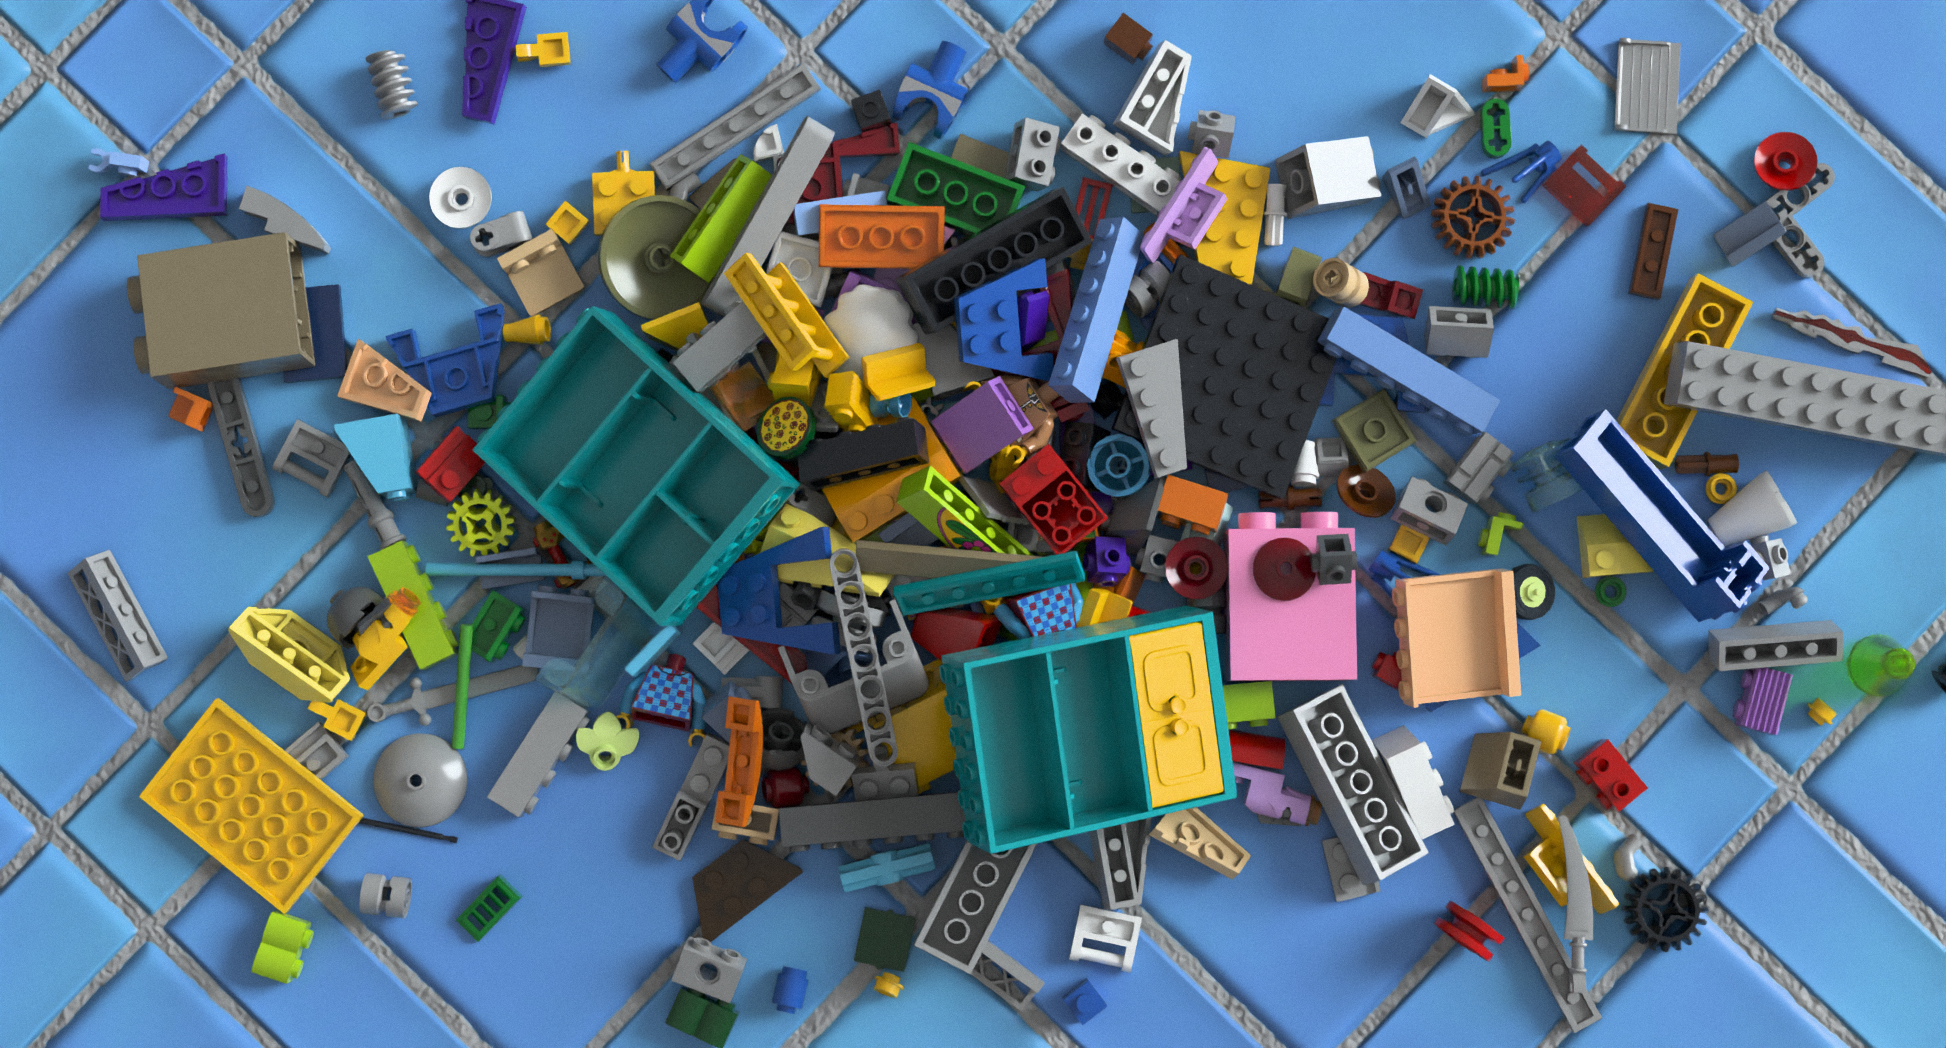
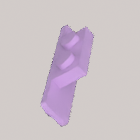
(1188, 211)

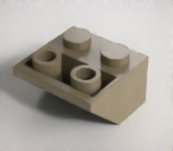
(1500, 767)

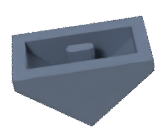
(1407, 187)

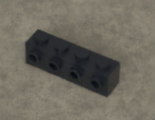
(863, 454)

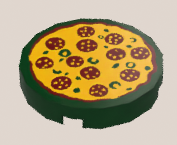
(786, 427)

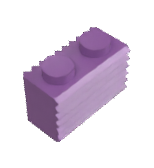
(1762, 700)

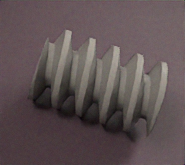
(390, 84)

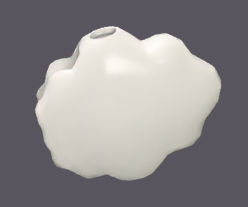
(870, 323)

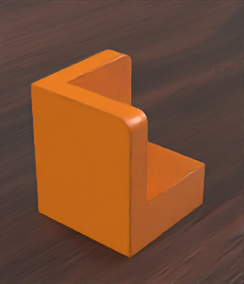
(191, 409)

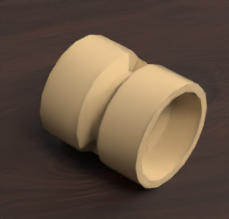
(1340, 282)

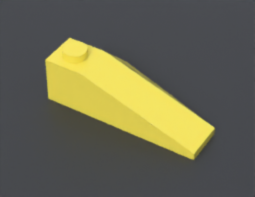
(1606, 550)

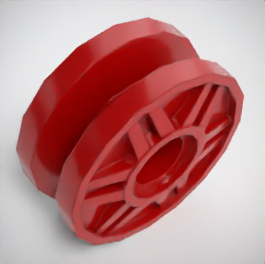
(1469, 931)

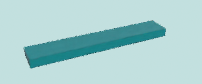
(989, 583)

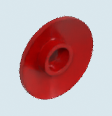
(1786, 148)

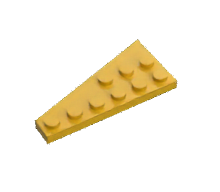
(1234, 234)

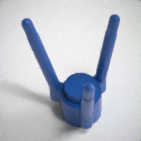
(1542, 159)
(1387, 567)

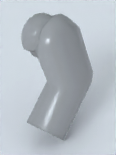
(685, 186)
(1624, 858)

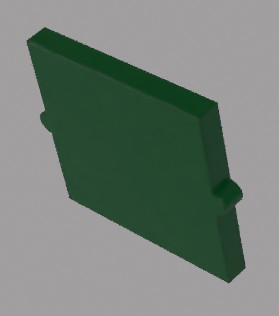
(884, 939)

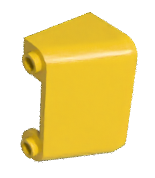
(924, 739)

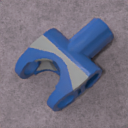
(697, 41)
(935, 87)

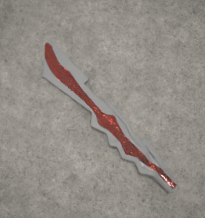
(1896, 354)

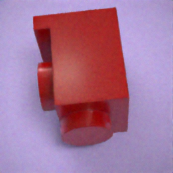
(1387, 669)

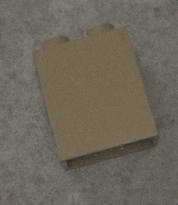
(222, 311)

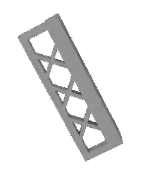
(120, 612)
(1014, 968)

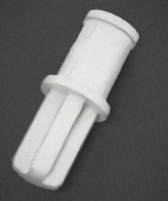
(1274, 214)

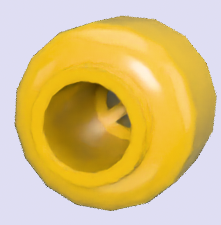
(1549, 729)

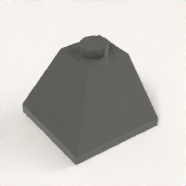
(1135, 516)

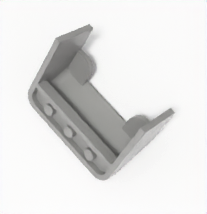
(838, 706)

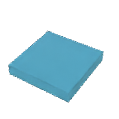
(652, 650)

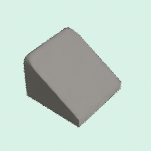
(1331, 456)

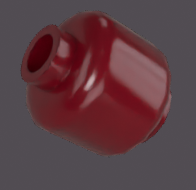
(784, 787)

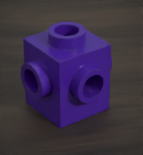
(1106, 561)

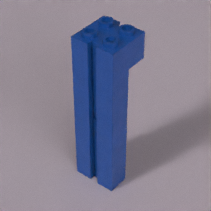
(1659, 521)

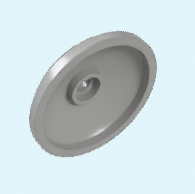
(442, 780)

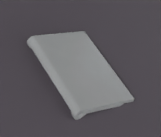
(1647, 86)

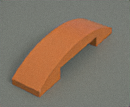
(744, 762)

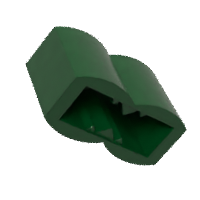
(703, 1017)

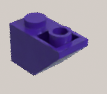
(1032, 318)

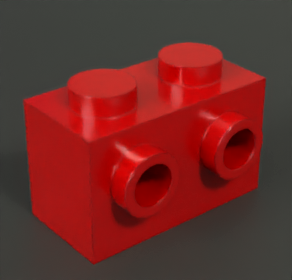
(1609, 776)

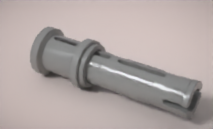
(379, 517)

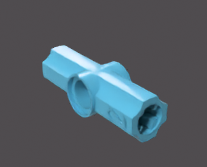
(886, 867)

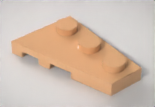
(382, 385)

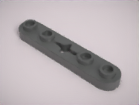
(248, 472)

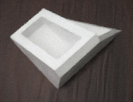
(1436, 108)

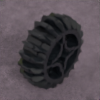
(1662, 922)

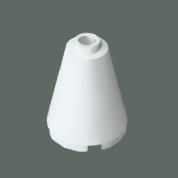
(1752, 512)

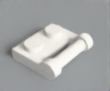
(1109, 928)

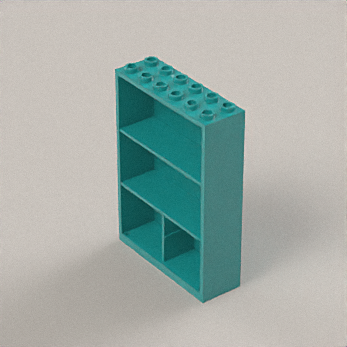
(635, 466)

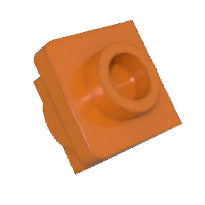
(1502, 81)

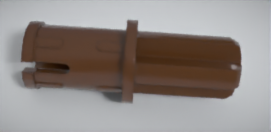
(1706, 464)

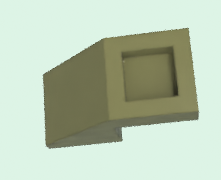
(1298, 276)

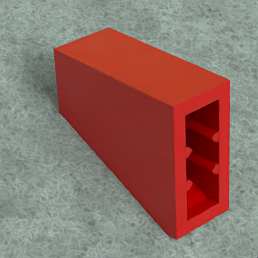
(954, 630)

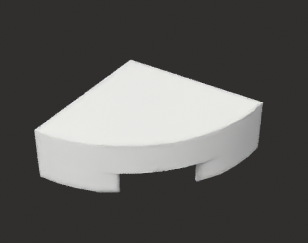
(768, 144)

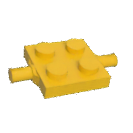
(617, 189)

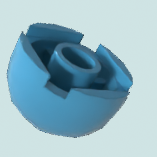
(1105, 462)

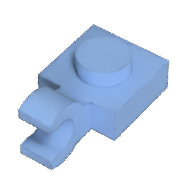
(125, 163)

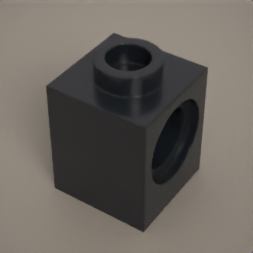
(871, 111)

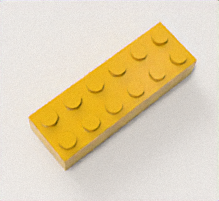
(1702, 315)

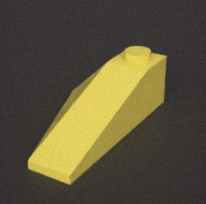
(793, 523)

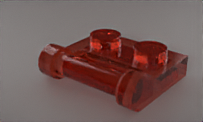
(1577, 193)

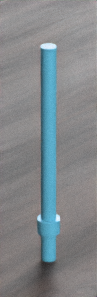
(577, 569)

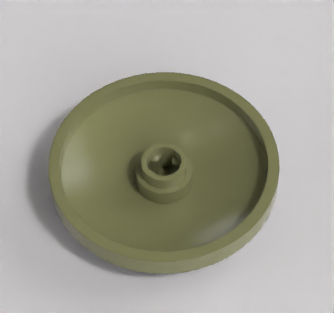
(637, 257)

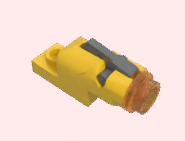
(381, 638)

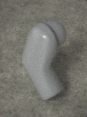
(1782, 597)

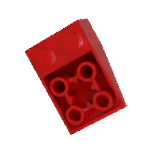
(1053, 500)

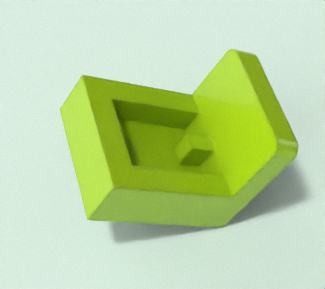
(1491, 537)

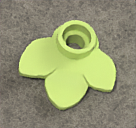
(608, 737)

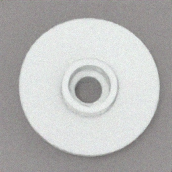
(449, 187)

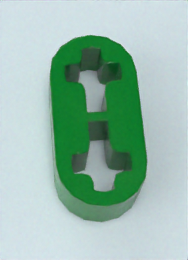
(1503, 128)

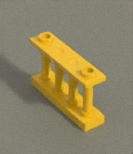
(786, 315)

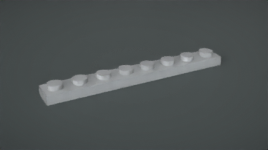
(1525, 912)

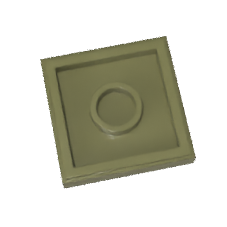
(1374, 430)

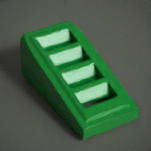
(507, 889)

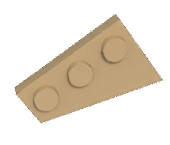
(1202, 840)

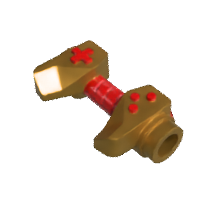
(548, 538)

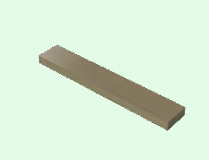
(927, 560)

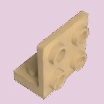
(541, 272)

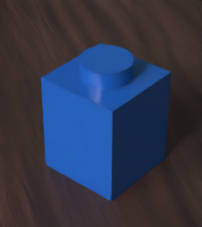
(1084, 1001)

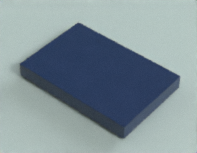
(327, 336)

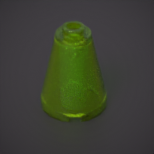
(1879, 665)

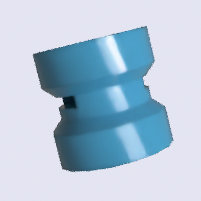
(896, 406)

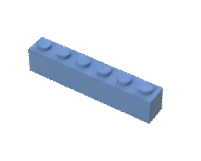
(1096, 310)
(1408, 371)

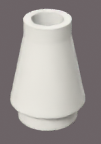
(1306, 469)

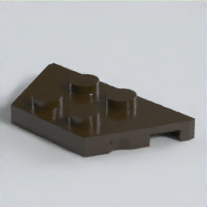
(738, 885)

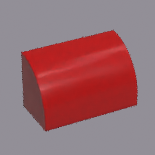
(1257, 749)

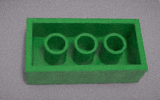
(968, 193)

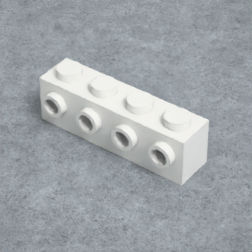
(1120, 164)

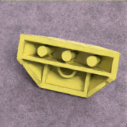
(291, 653)

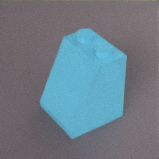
(383, 454)

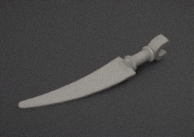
(1579, 906)

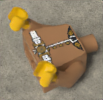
(1037, 408)

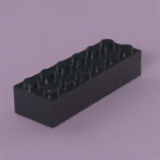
(1039, 229)

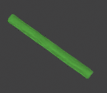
(462, 686)

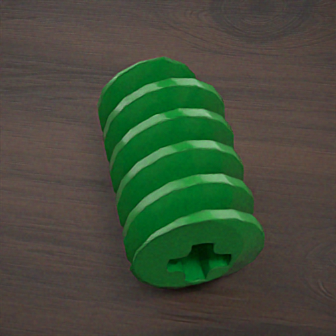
(1485, 286)

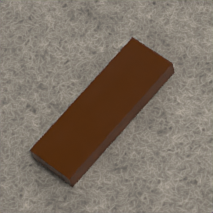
(1653, 251)

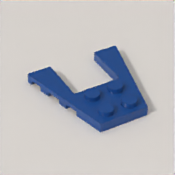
(752, 597)

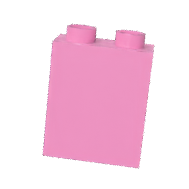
(1292, 638)

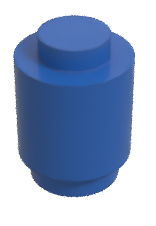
(790, 989)

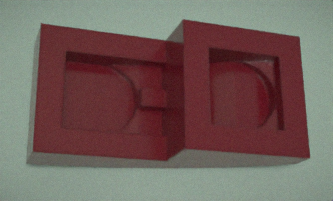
(1392, 297)

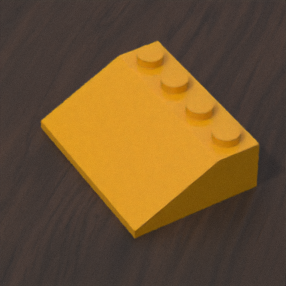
(872, 502)

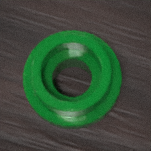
(1619, 587)

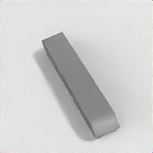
(772, 207)
(863, 672)

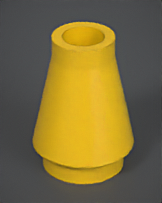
(529, 330)

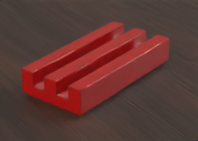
(1096, 185)

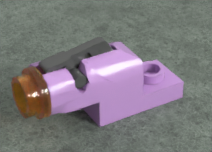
(1272, 802)

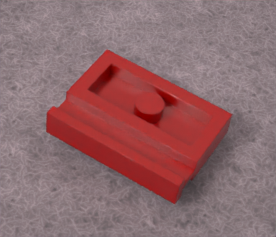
(451, 464)

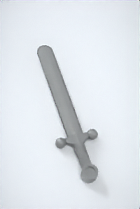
(445, 694)

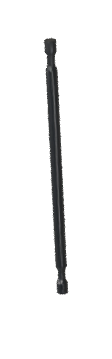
(408, 830)

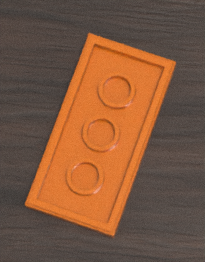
(879, 235)

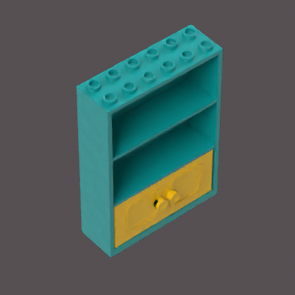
(1088, 728)

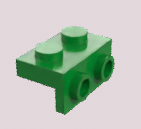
(495, 625)

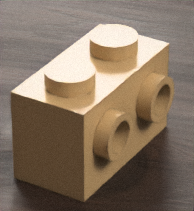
(760, 826)

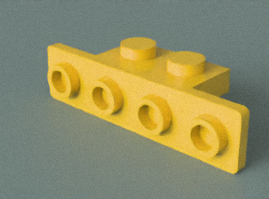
(1549, 862)

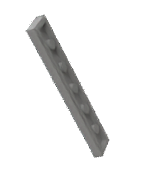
(735, 126)

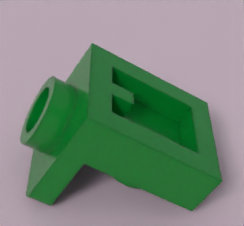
(486, 414)

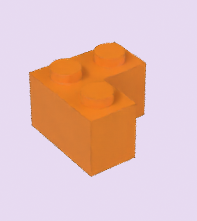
(1191, 504)

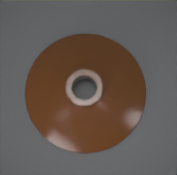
(1366, 493)

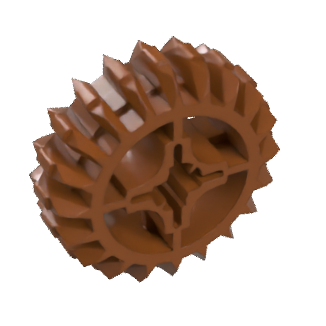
(1485, 217)

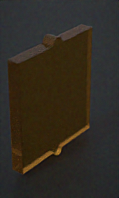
(743, 396)

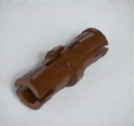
(1292, 498)

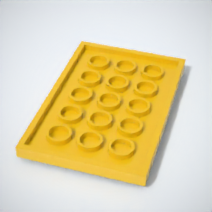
(251, 805)

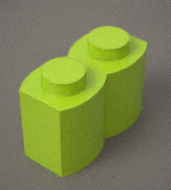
(282, 947)

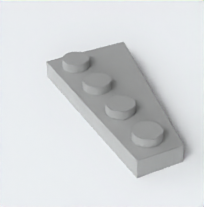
(1156, 400)

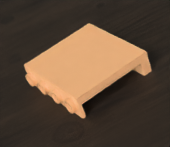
(1457, 636)

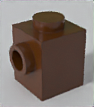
(1129, 39)

